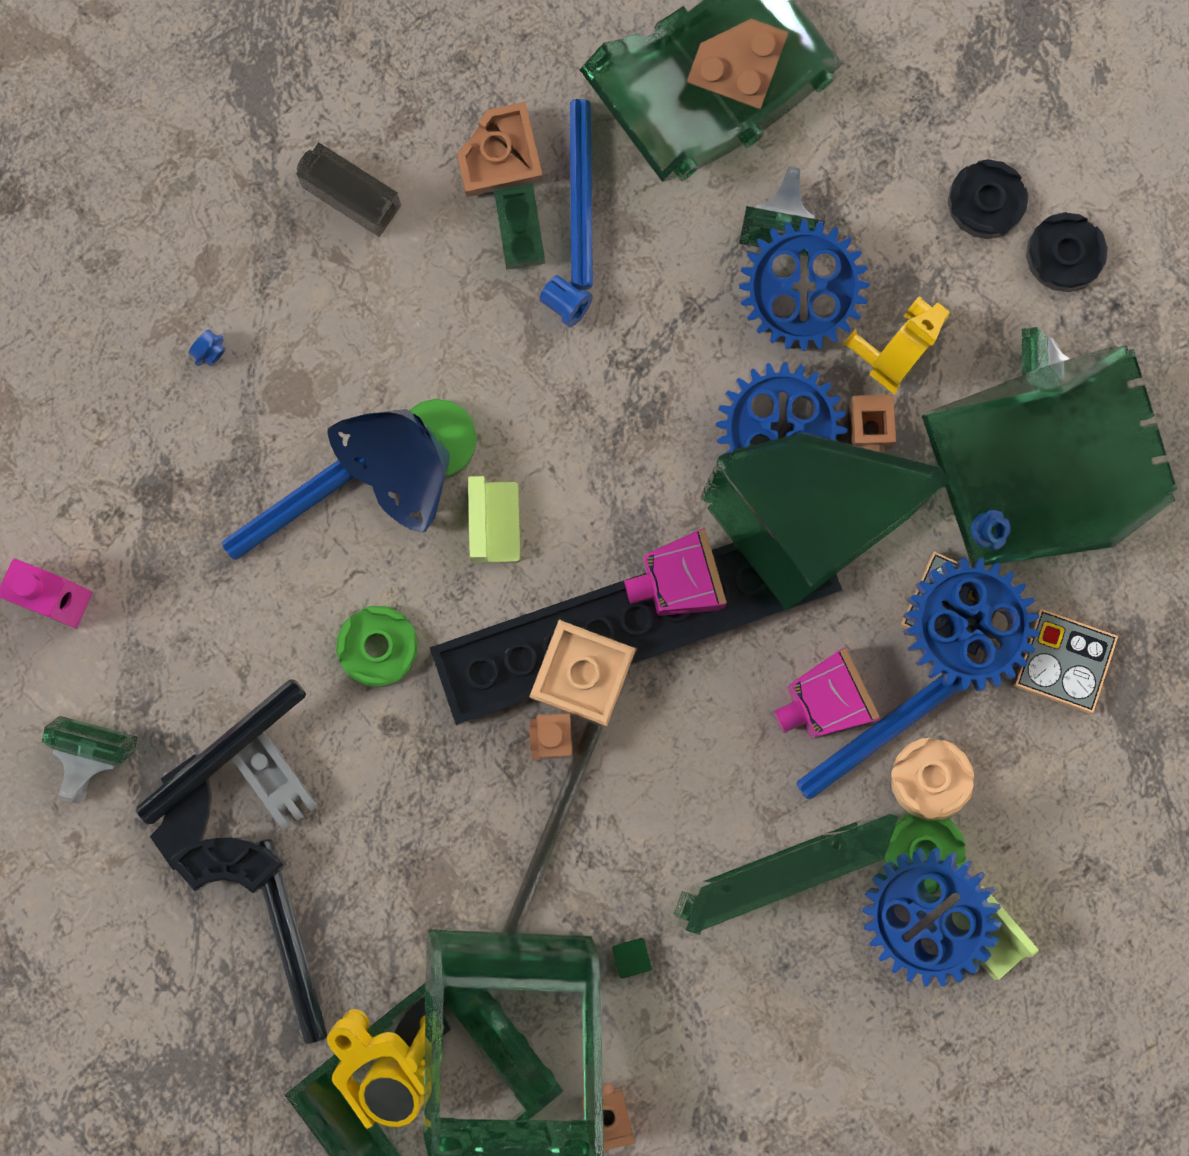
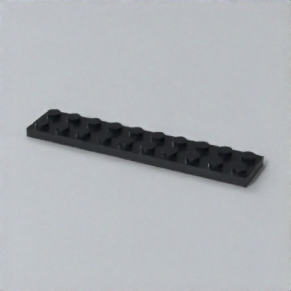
(501, 662)

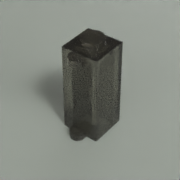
(348, 189)

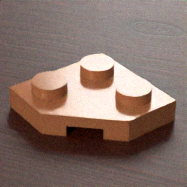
(739, 62)
(500, 152)

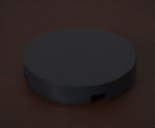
(987, 199)
(1066, 252)

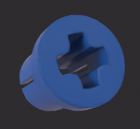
(566, 300)

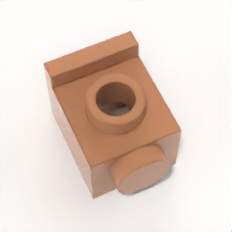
(872, 410)
(551, 737)
(619, 1131)

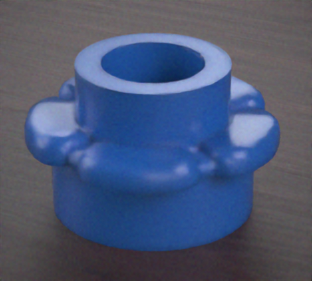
(207, 348)
(982, 527)

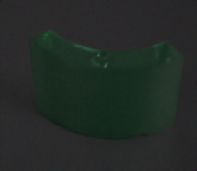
(690, 127)

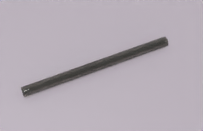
(552, 828)

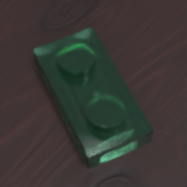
(519, 226)

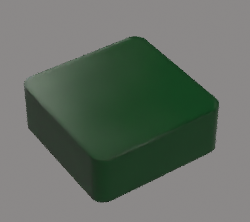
(631, 958)

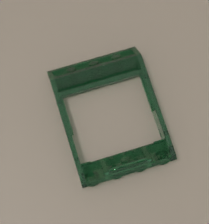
(785, 873)
(513, 963)
(341, 1130)

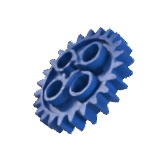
(840, 284)
(744, 424)
(950, 653)
(956, 946)

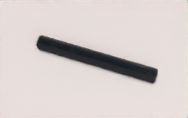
(220, 752)
(293, 956)

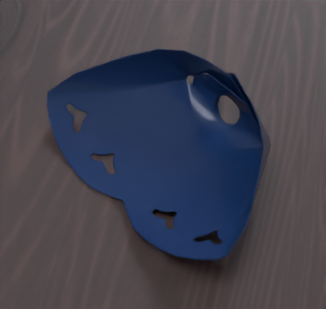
(400, 459)

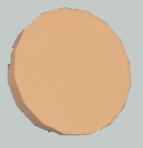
(932, 779)

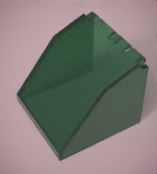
(1055, 457)
(813, 506)

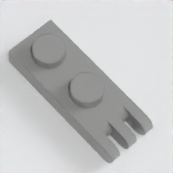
(273, 780)

